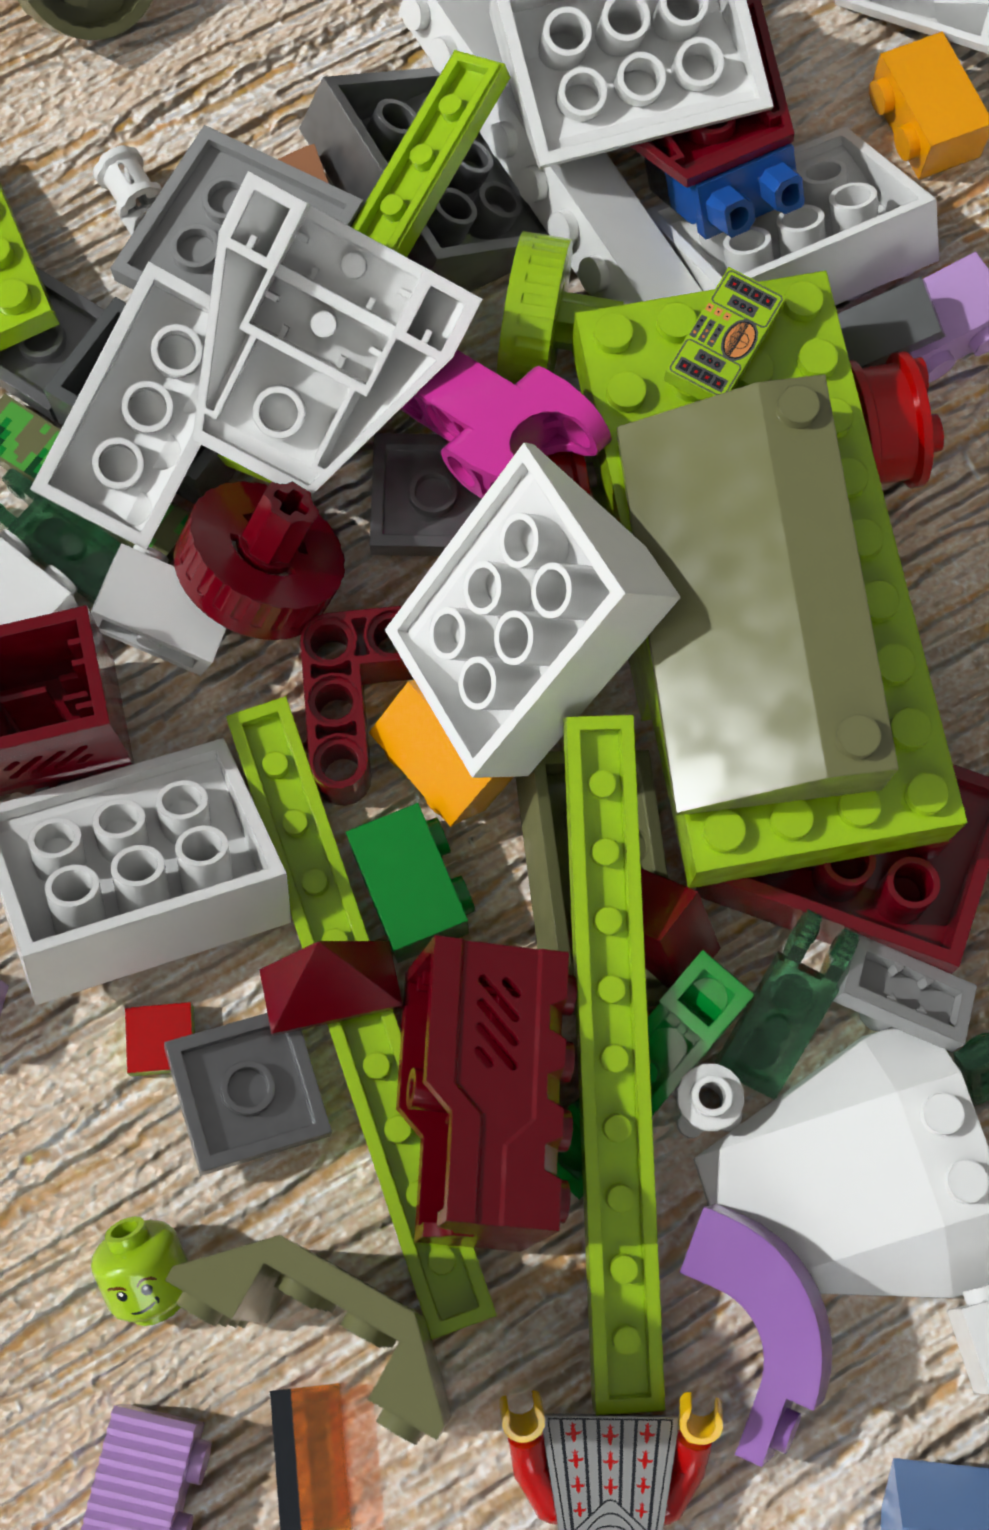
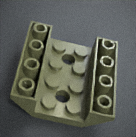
(253, 1278)

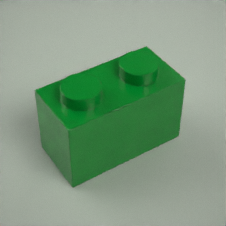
(409, 880)

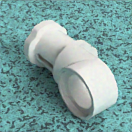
(127, 185)

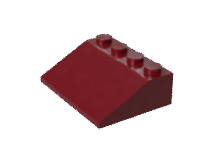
(903, 898)

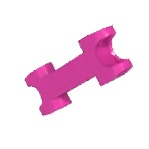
(492, 418)

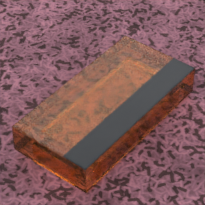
(311, 1458)

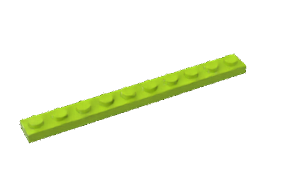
(368, 1046)
(613, 1066)

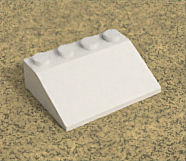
(626, 70)
(857, 223)
(527, 616)
(136, 870)

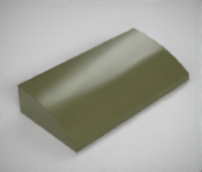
(547, 853)

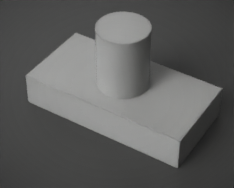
(906, 995)

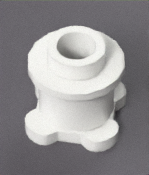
(697, 1118)

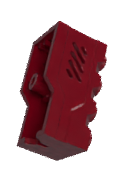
(58, 703)
(484, 1091)

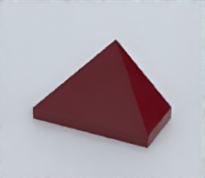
(330, 984)

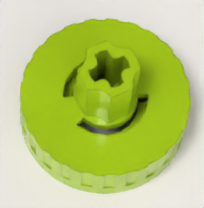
(539, 307)

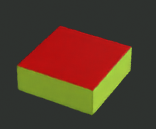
(148, 1030)

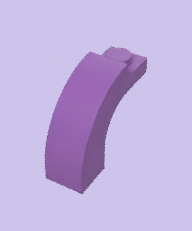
(787, 1311)

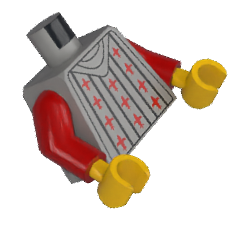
(610, 1466)

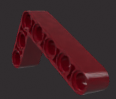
(345, 680)

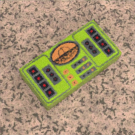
(725, 336)

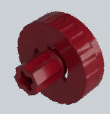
(275, 534)

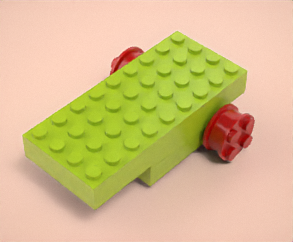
(882, 439)

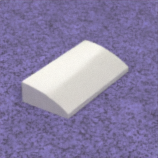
(135, 414)

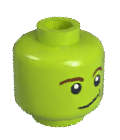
(133, 1270)

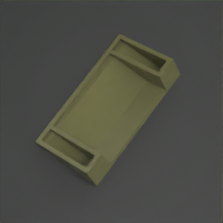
(772, 646)

